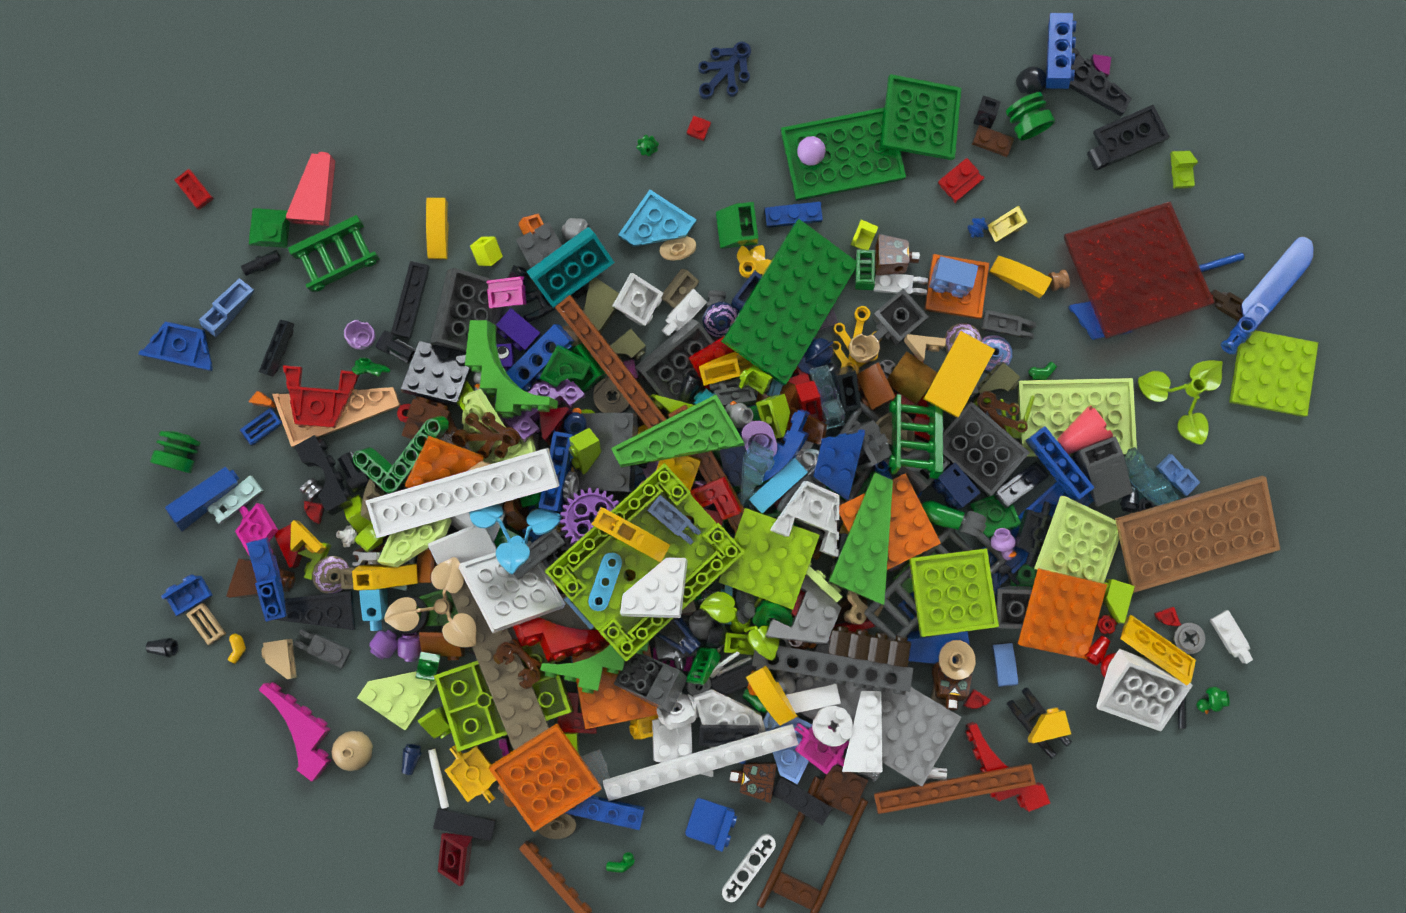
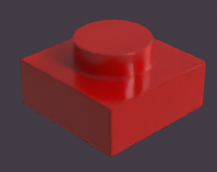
(698, 128)

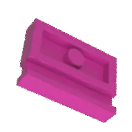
(506, 292)

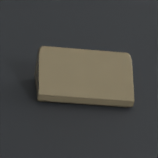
(679, 288)

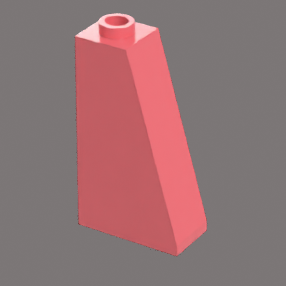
(314, 193)

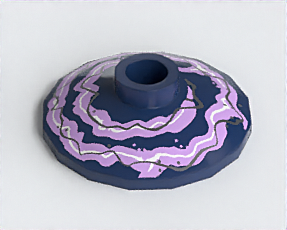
(715, 313)

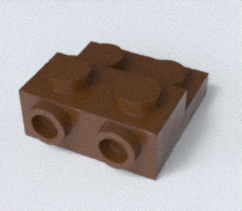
(419, 413)
(516, 514)

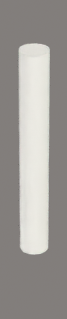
(438, 778)

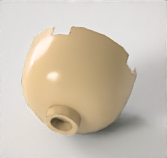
(352, 750)

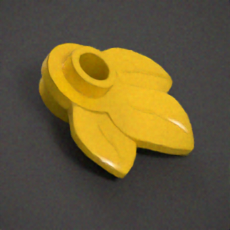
(754, 258)

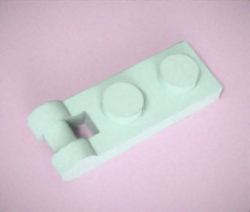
(236, 498)

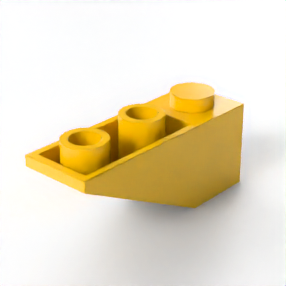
(381, 576)

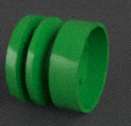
(1029, 114)
(175, 451)

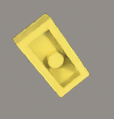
(1007, 224)

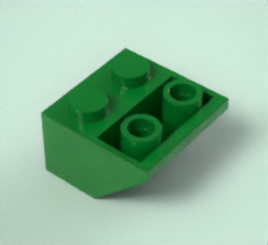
(737, 225)

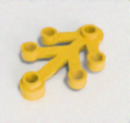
(846, 339)

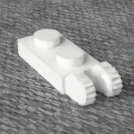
(896, 282)

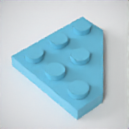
(656, 222)

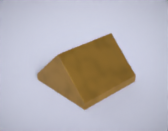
(911, 377)

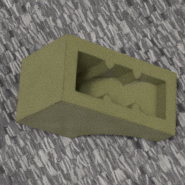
(629, 346)
(999, 377)

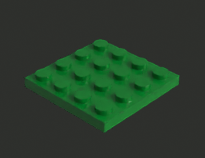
(921, 117)

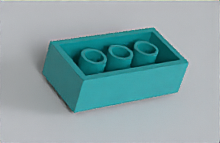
(570, 266)

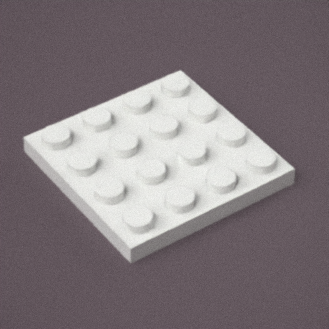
(505, 598)

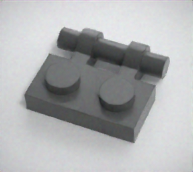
(727, 394)

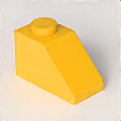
(1050, 726)

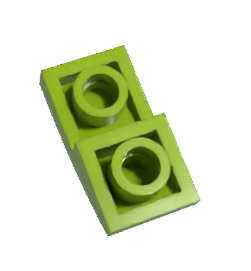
(367, 538)

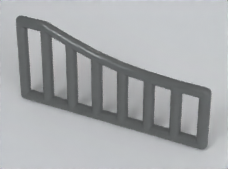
(862, 473)
(896, 585)

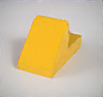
(302, 535)

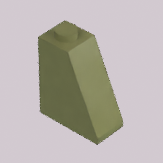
(600, 303)

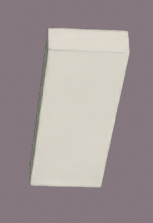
(814, 698)

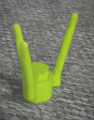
(1012, 431)

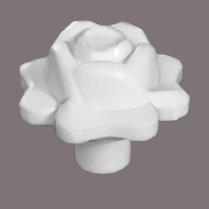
(347, 536)

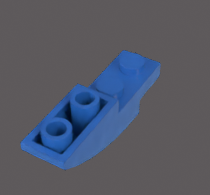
(793, 444)
(268, 579)

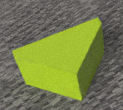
(353, 514)

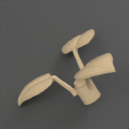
(460, 630)

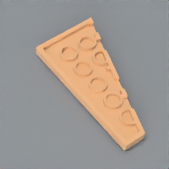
(360, 407)

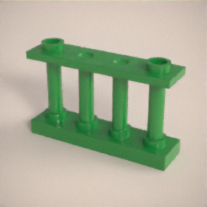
(319, 241)
(933, 429)

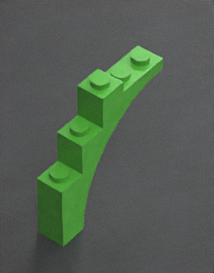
(484, 359)
(590, 669)

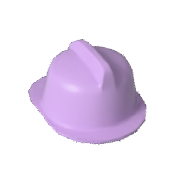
(760, 433)

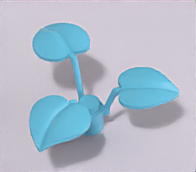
(515, 551)

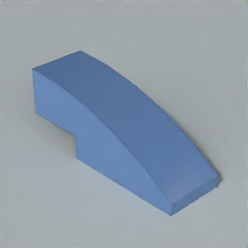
(226, 307)

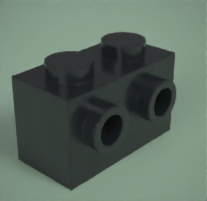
(847, 388)

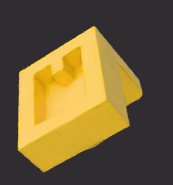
(642, 727)

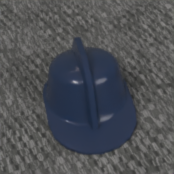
(817, 355)

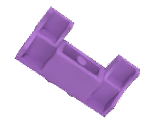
(565, 391)

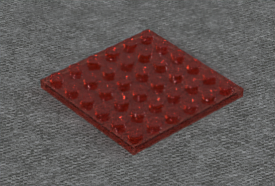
(1138, 269)

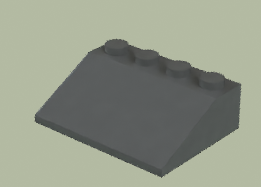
(462, 300)
(670, 363)
(982, 449)
(605, 471)

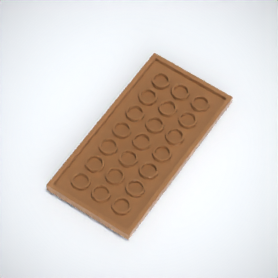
(1198, 533)

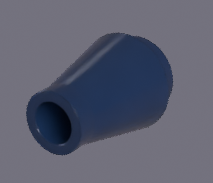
(410, 758)

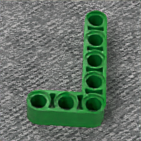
(407, 459)

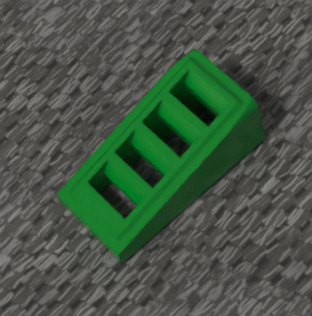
(865, 282)
(702, 655)

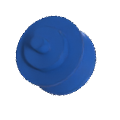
(977, 228)

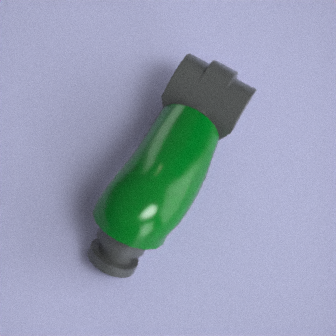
(948, 517)

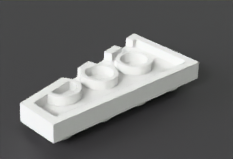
(865, 744)

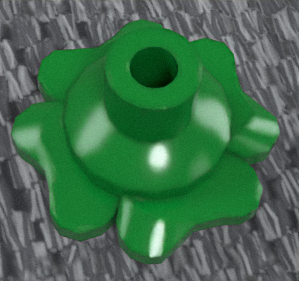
(647, 145)

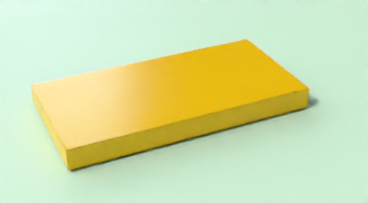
(959, 374)
(1158, 649)

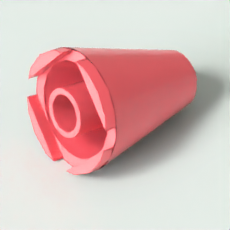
(1085, 431)

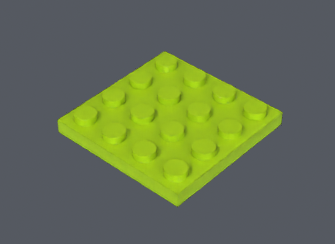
(1274, 373)
(771, 563)
(953, 592)

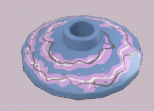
(1003, 348)

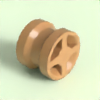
(1059, 280)

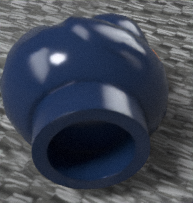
(575, 422)

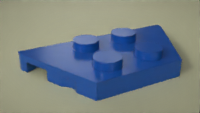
(1088, 319)
(180, 346)
(838, 461)

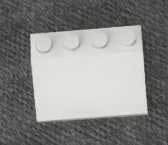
(1140, 691)

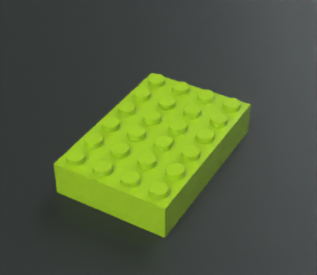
(472, 708)

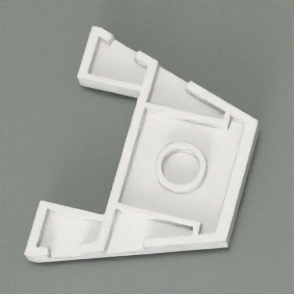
(814, 507)
(672, 743)

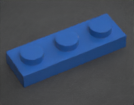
(789, 214)

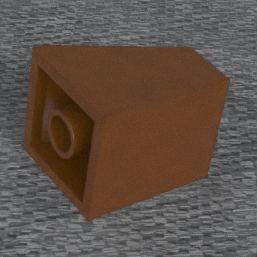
(244, 580)

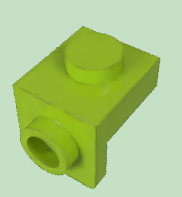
(756, 379)

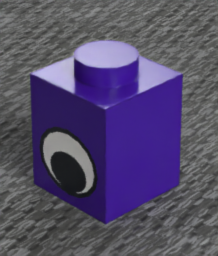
(506, 355)

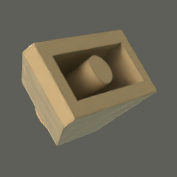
(280, 657)

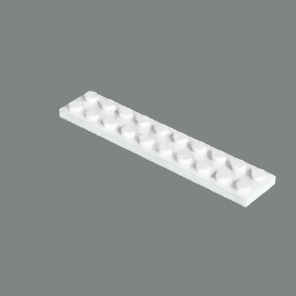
(462, 493)

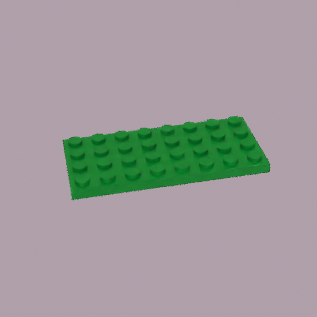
(790, 302)

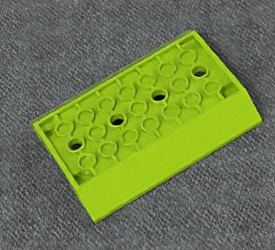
(706, 557)

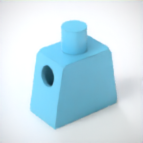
(371, 600)

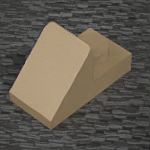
(918, 344)

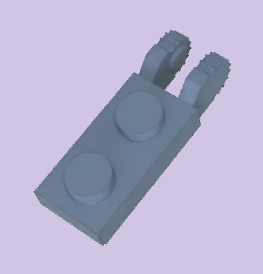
(672, 518)

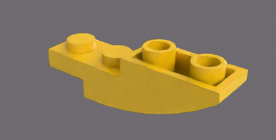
(630, 534)

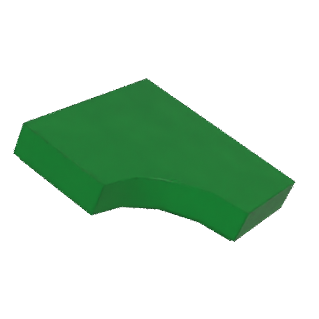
(564, 365)

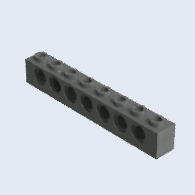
(903, 674)

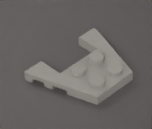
(813, 619)

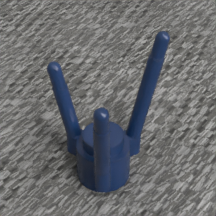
(690, 642)

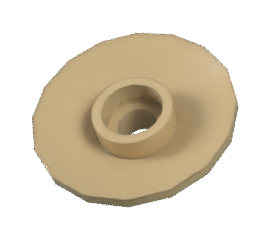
(678, 248)
(964, 659)

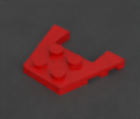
(316, 405)

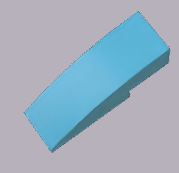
(778, 485)

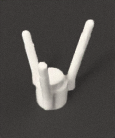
(719, 669)

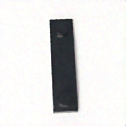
(410, 299)

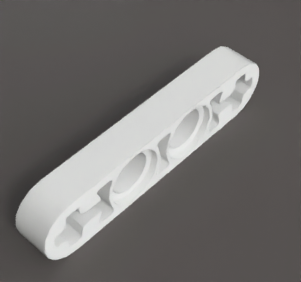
(746, 866)

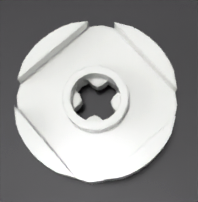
(681, 718)
(842, 731)

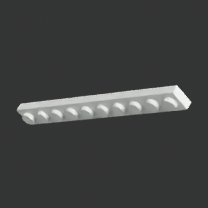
(700, 762)

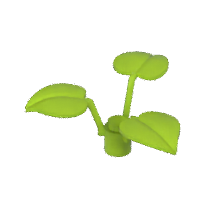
(1204, 376)
(720, 607)

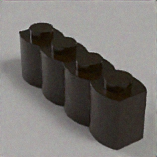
(870, 647)

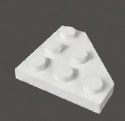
(658, 592)
(721, 710)

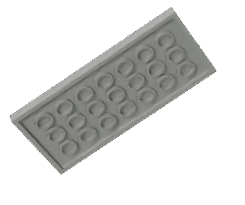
(912, 723)

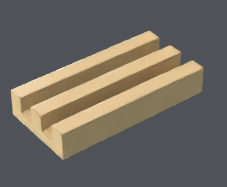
(212, 619)

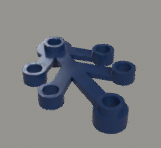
(726, 67)

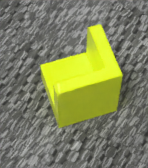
(864, 235)
(486, 251)

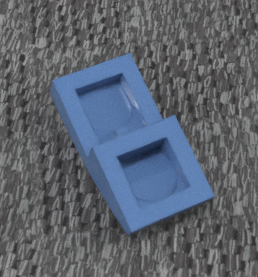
(1177, 474)
(1005, 665)

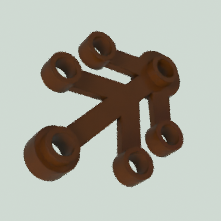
(999, 419)
(507, 435)

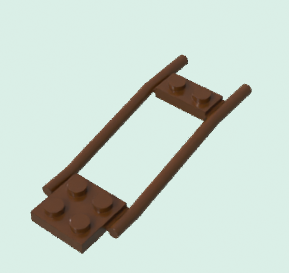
(842, 792)

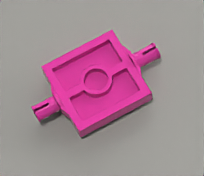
(255, 525)
(817, 753)

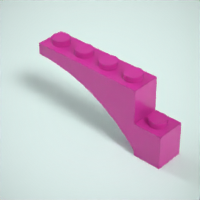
(305, 730)

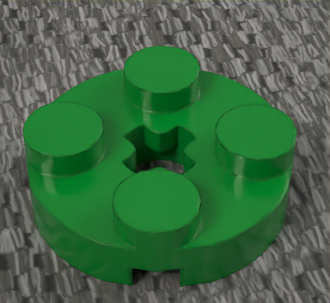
(772, 610)

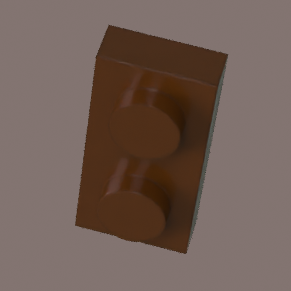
(993, 141)

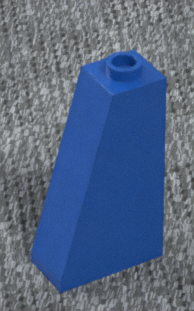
(196, 501)
(928, 648)

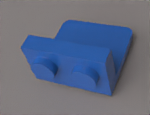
(711, 823)

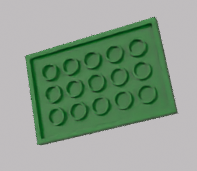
(851, 155)

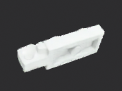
(684, 312)
(1231, 636)

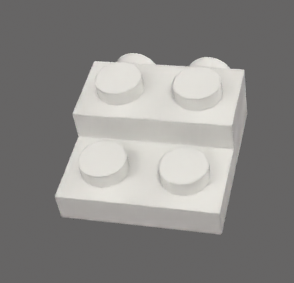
(638, 300)

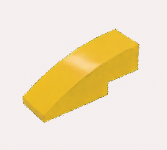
(437, 228)
(1020, 276)
(724, 368)
(771, 695)

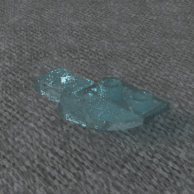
(1153, 487)

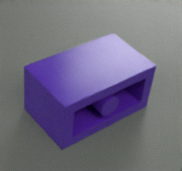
(518, 330)

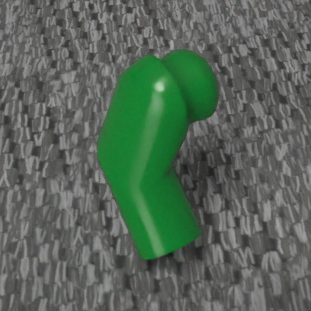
(1040, 373)
(623, 865)

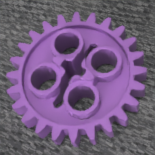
(590, 502)

